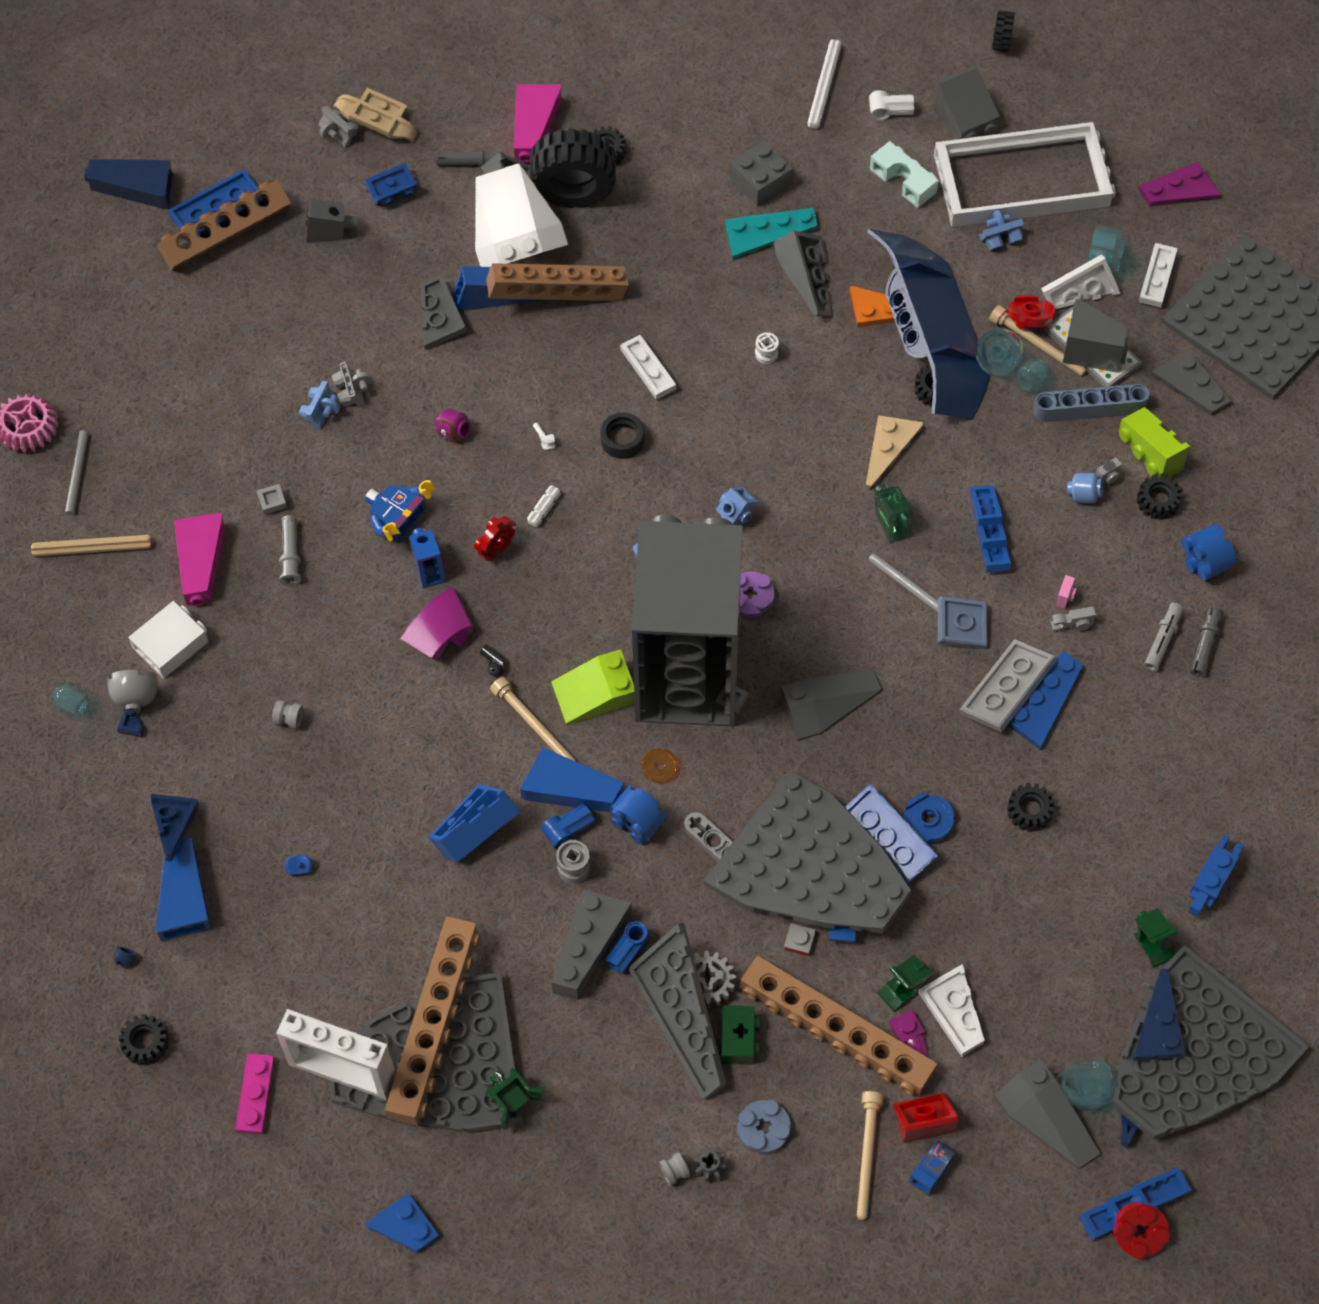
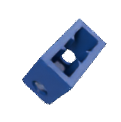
(425, 548)

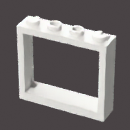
(336, 1054)

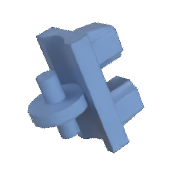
(1011, 229)
(322, 404)

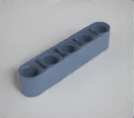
(1082, 409)

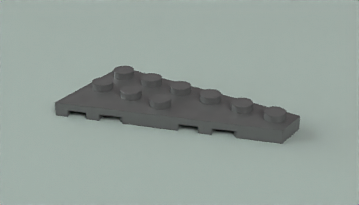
(674, 994)

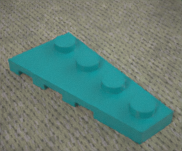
(758, 231)

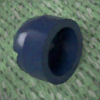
(125, 956)

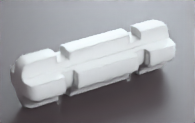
(543, 506)

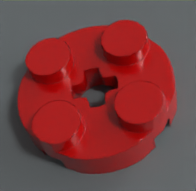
(1030, 312)
(497, 536)
(1148, 1243)

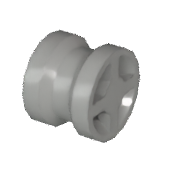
(674, 1168)

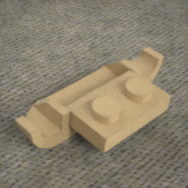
(378, 114)

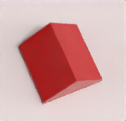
(925, 1117)

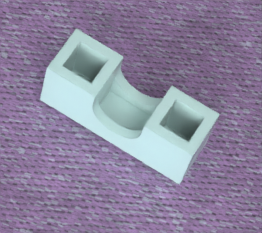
(892, 162)

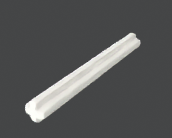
(824, 84)

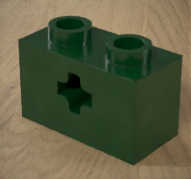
(735, 1049)

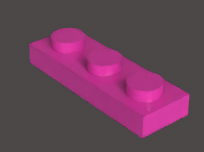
(255, 1094)

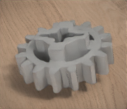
(718, 978)

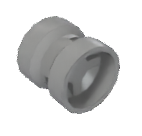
(287, 714)

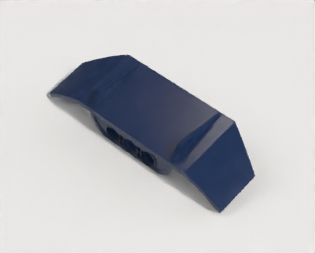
(934, 323)

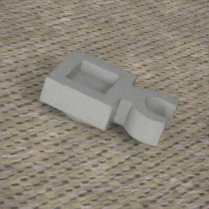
(1076, 619)

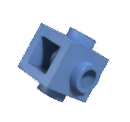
(737, 505)

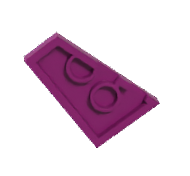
(1181, 185)

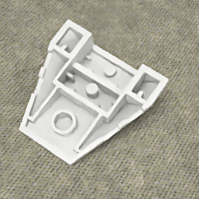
(513, 218)

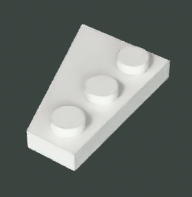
(1083, 283)
(953, 1008)

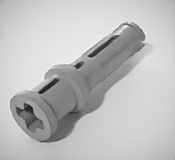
(289, 560)

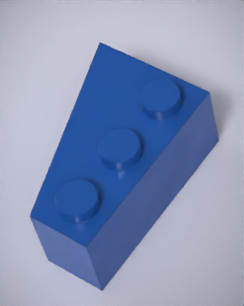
(473, 822)

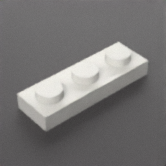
(1158, 275)
(648, 367)

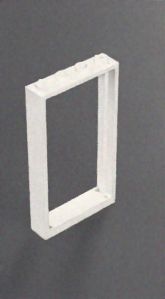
(1016, 140)

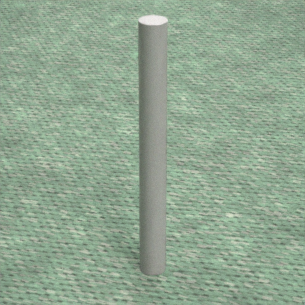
(76, 473)
(904, 581)

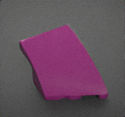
(438, 624)

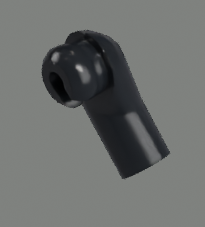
(496, 660)

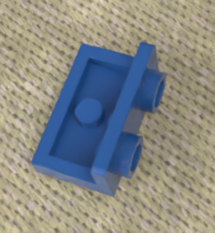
(390, 184)

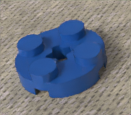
(930, 805)

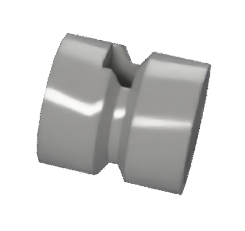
(573, 861)

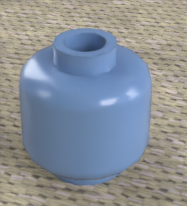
(1085, 488)

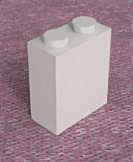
(169, 639)

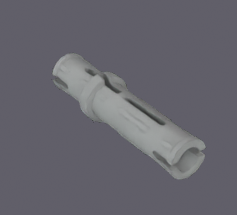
(1173, 614)

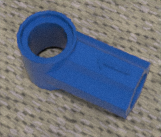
(563, 828)
(626, 948)

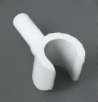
(547, 441)

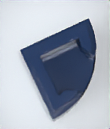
(130, 725)

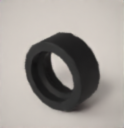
(626, 450)

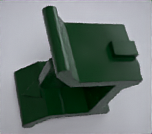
(1153, 935)
(907, 981)
(511, 1094)

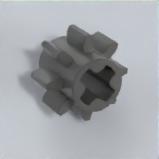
(715, 1168)

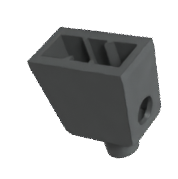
(327, 221)

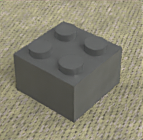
(761, 173)

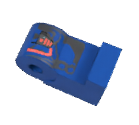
(931, 1168)

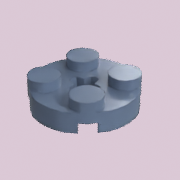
(757, 1140)

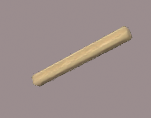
(91, 545)

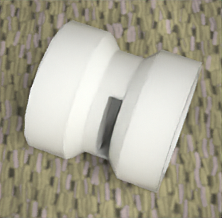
(766, 348)

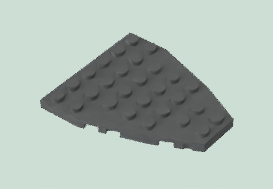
(810, 863)
(474, 1053)
(1229, 1053)

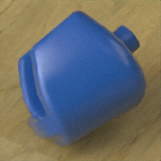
(298, 864)

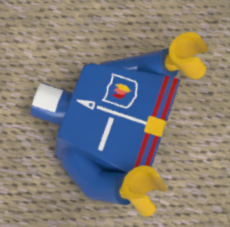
(397, 508)

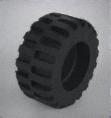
(573, 167)

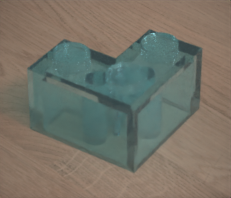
(1108, 243)

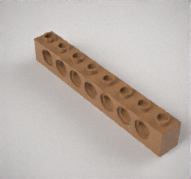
(763, 973)
(412, 1109)

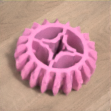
(29, 429)

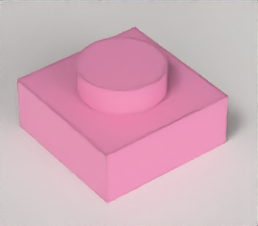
(1066, 592)

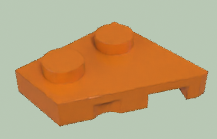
(870, 307)

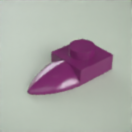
(910, 1032)

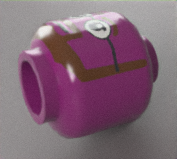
(452, 425)

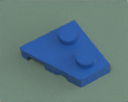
(405, 1225)

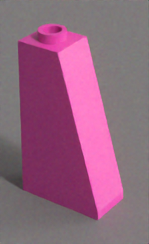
(534, 116)
(199, 551)

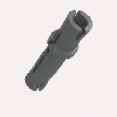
(465, 158)
(1210, 631)

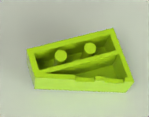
(1153, 443)

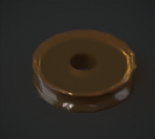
(659, 756)

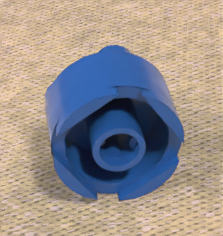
(1208, 552)
(638, 814)

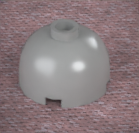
(131, 689)

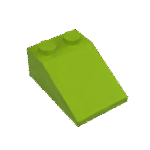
(595, 688)

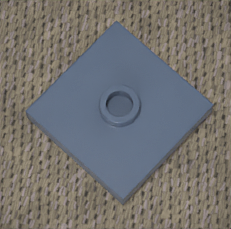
(962, 622)

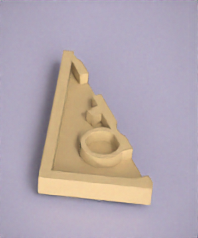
(890, 439)

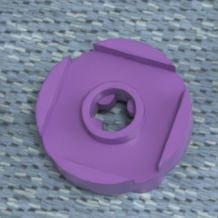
(759, 603)

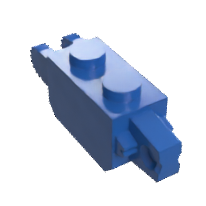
(1213, 876)

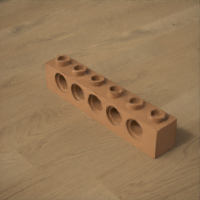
(176, 256)
(556, 282)

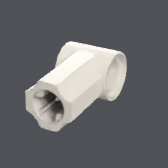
(884, 105)

